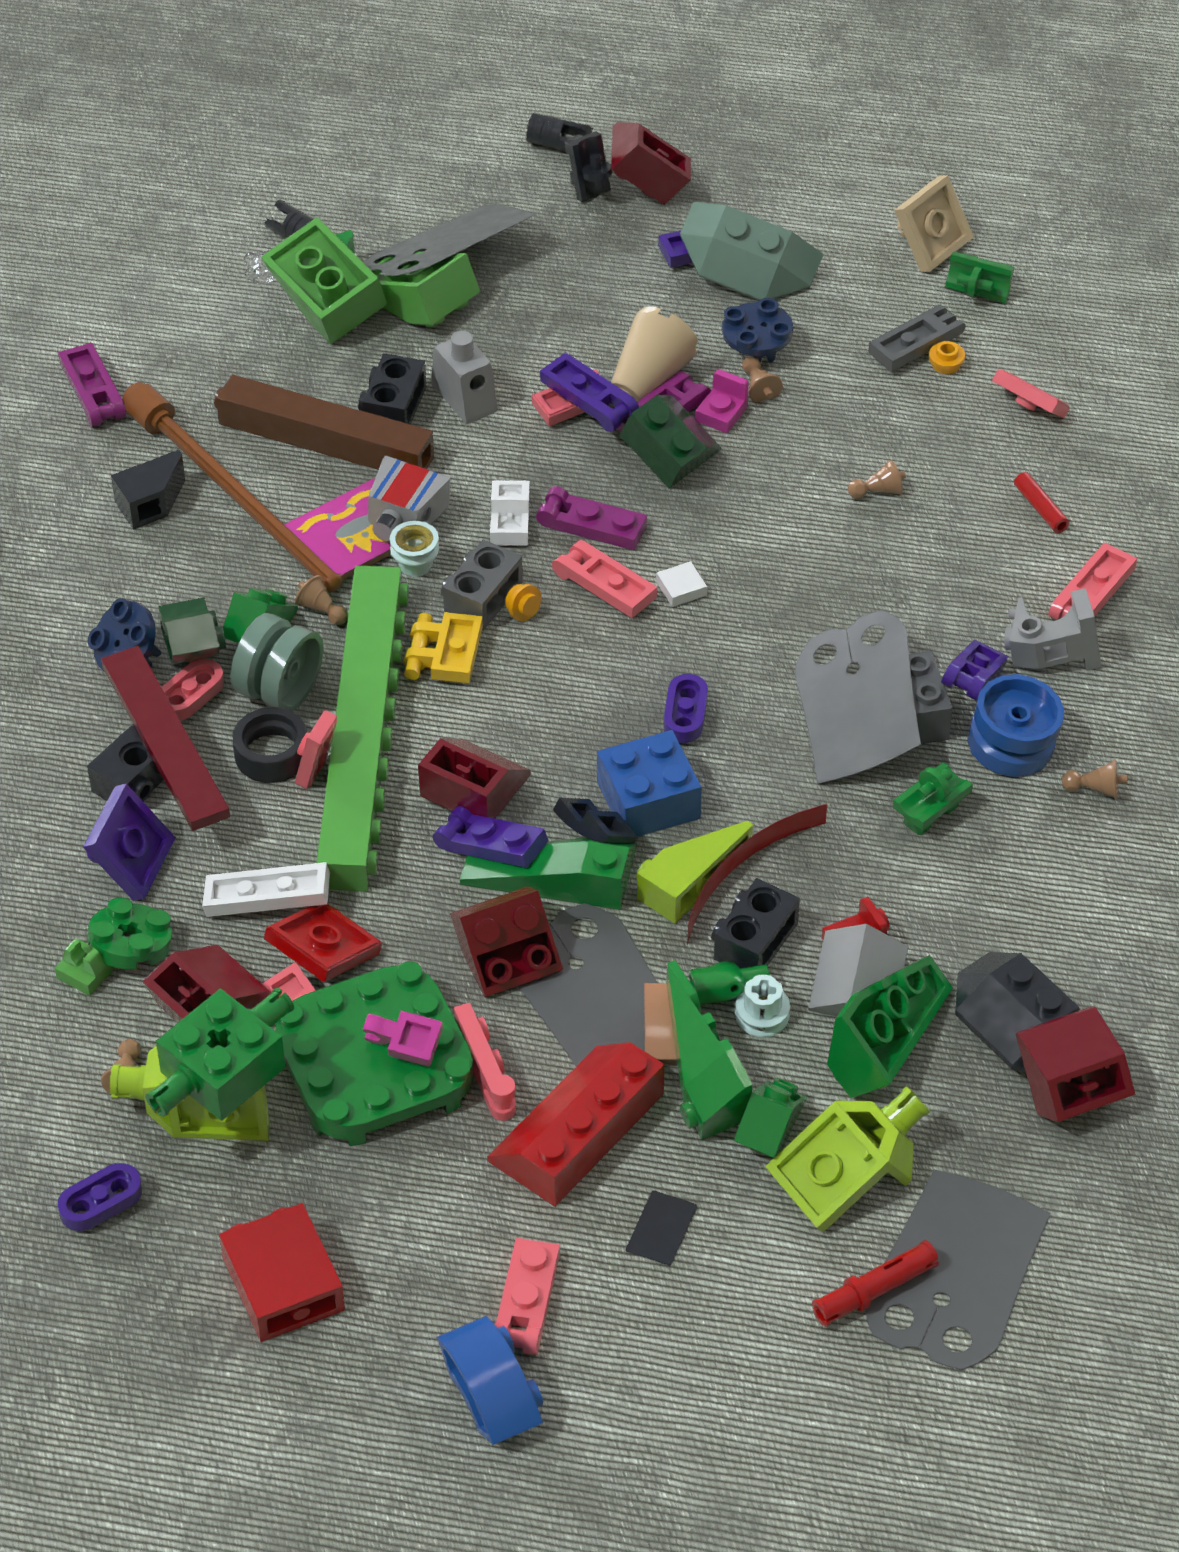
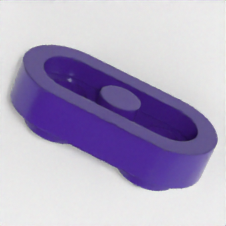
(686, 707)
(98, 1196)

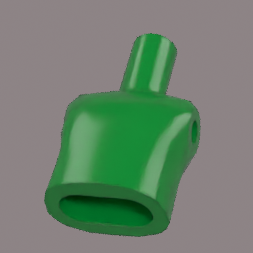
(722, 980)

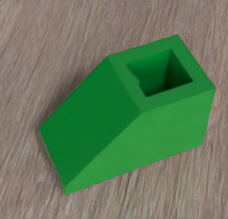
(250, 605)
(770, 1116)

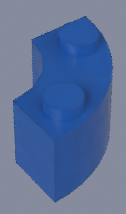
(491, 1379)

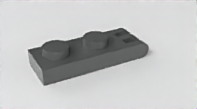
(915, 337)

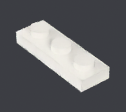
(266, 889)

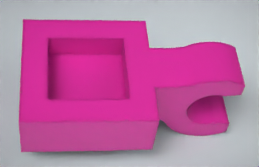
(410, 1038)

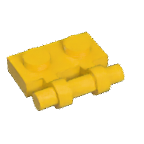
(455, 647)

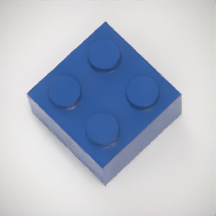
(649, 783)

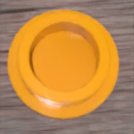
(523, 601)

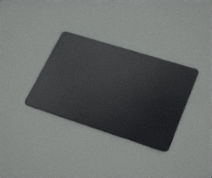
(661, 1227)

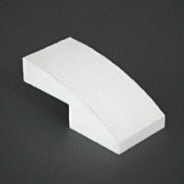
(509, 513)

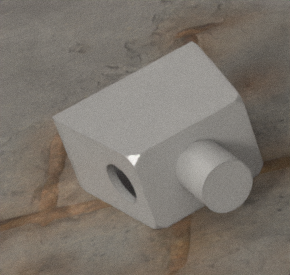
(464, 377)

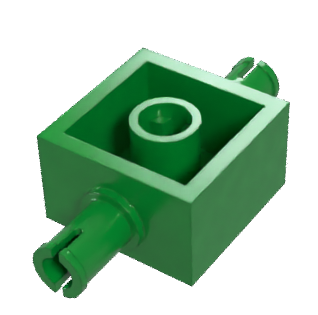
(220, 1053)

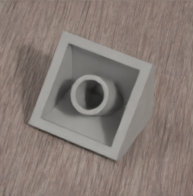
(850, 962)

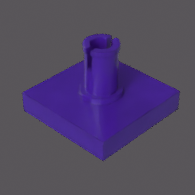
(129, 842)

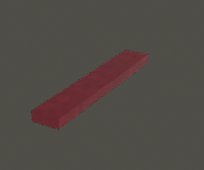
(165, 738)

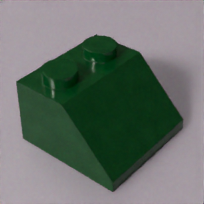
(668, 439)

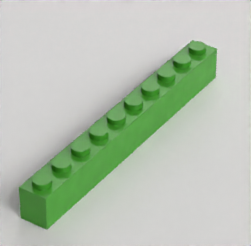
(361, 730)

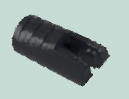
(552, 131)
(293, 222)

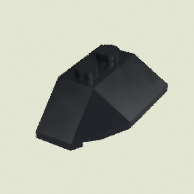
(1005, 996)

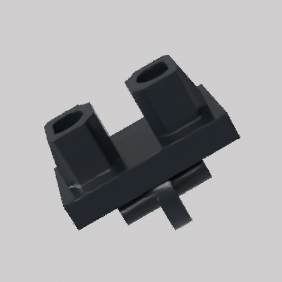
(588, 165)

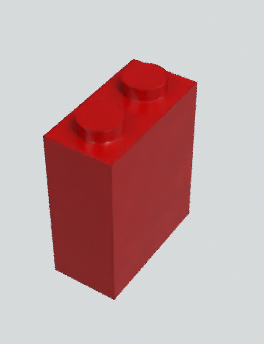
(281, 1271)

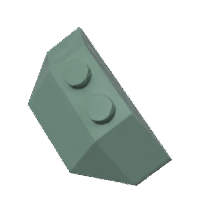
(747, 252)

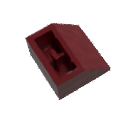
(648, 161)
(469, 777)
(507, 940)
(195, 975)
(1074, 1065)

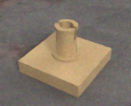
(933, 223)

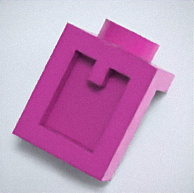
(724, 402)

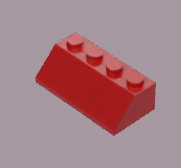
(581, 1120)

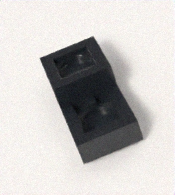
(594, 824)

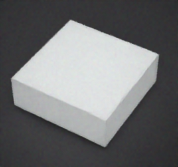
(681, 584)

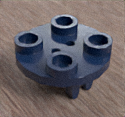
(757, 328)
(124, 627)

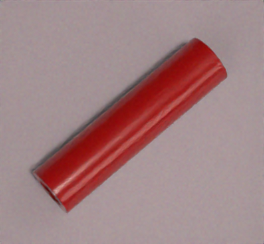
(1041, 502)

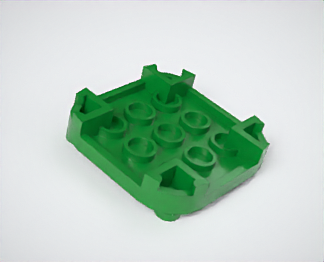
(354, 1082)

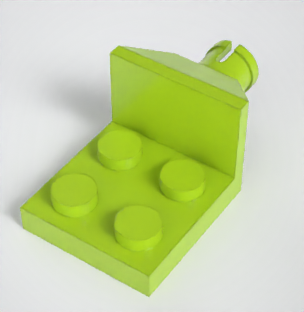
(189, 1117)
(848, 1154)

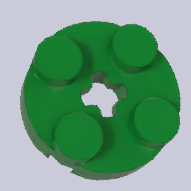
(148, 929)

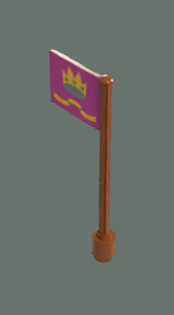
(324, 540)

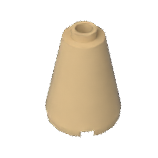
(653, 352)

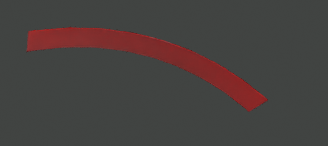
(776, 831)

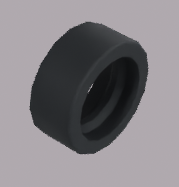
(268, 722)

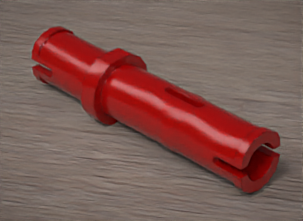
(860, 1291)

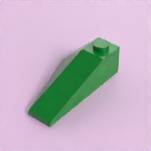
(562, 871)
(884, 1025)
(710, 1073)

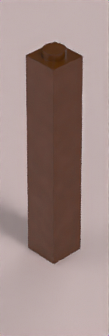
(320, 425)

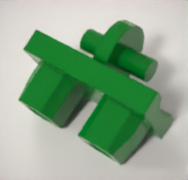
(979, 277)
(932, 796)

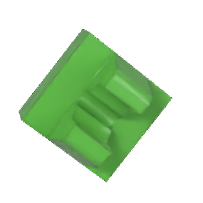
(82, 967)

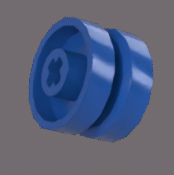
(1015, 725)

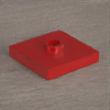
(323, 941)

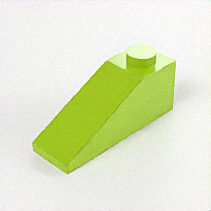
(679, 872)

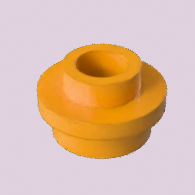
(946, 357)

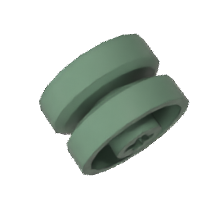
(277, 662)

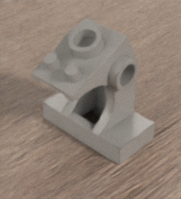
(1054, 641)

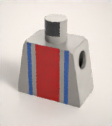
(405, 494)

